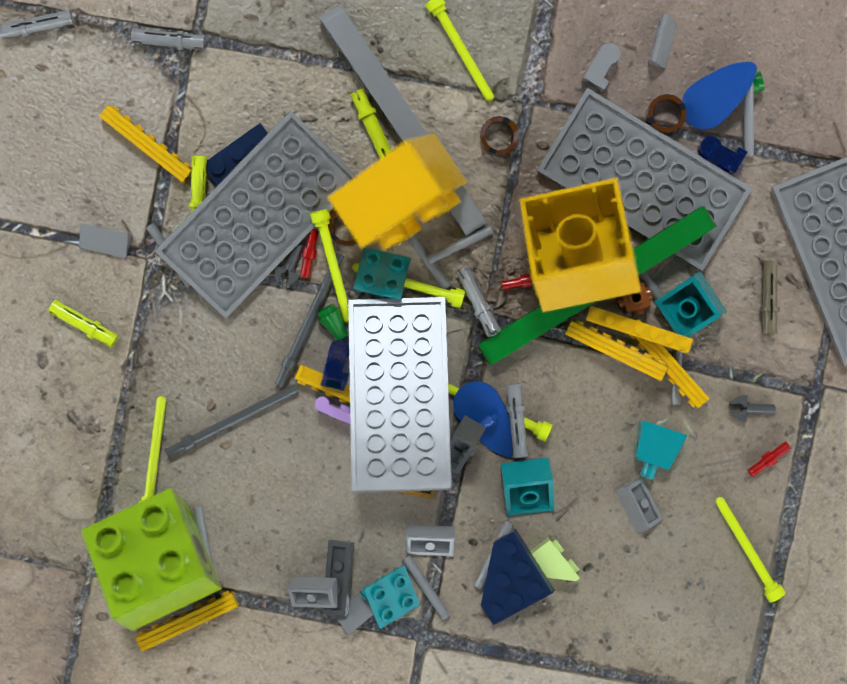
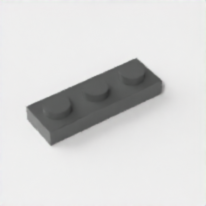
(340, 567)

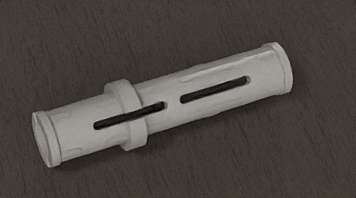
(36, 24)
(171, 39)
(482, 309)
(516, 414)

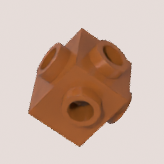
(628, 305)

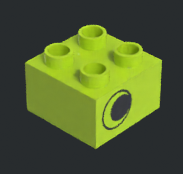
(150, 559)

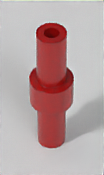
(309, 253)
(524, 281)
(769, 459)

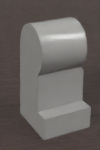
(605, 58)

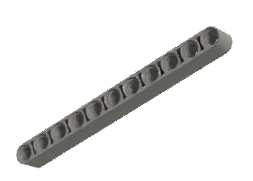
(389, 100)

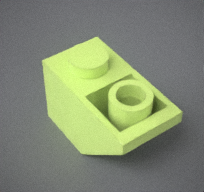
(552, 561)

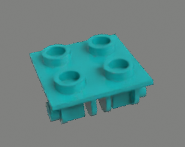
(382, 273)
(391, 596)

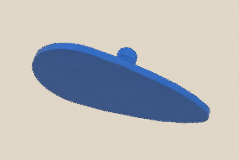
(718, 94)
(486, 407)

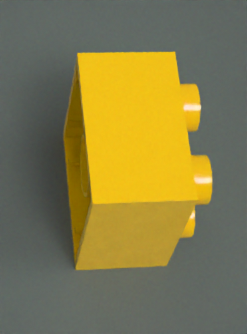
(394, 191)
(579, 245)

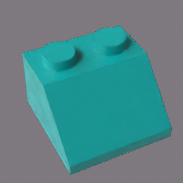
(691, 306)
(527, 486)

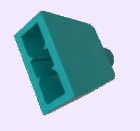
(656, 447)

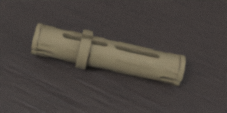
(770, 308)

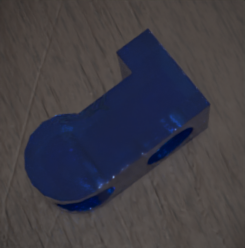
(719, 155)
(333, 370)

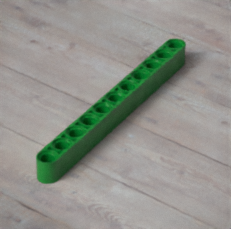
(645, 256)

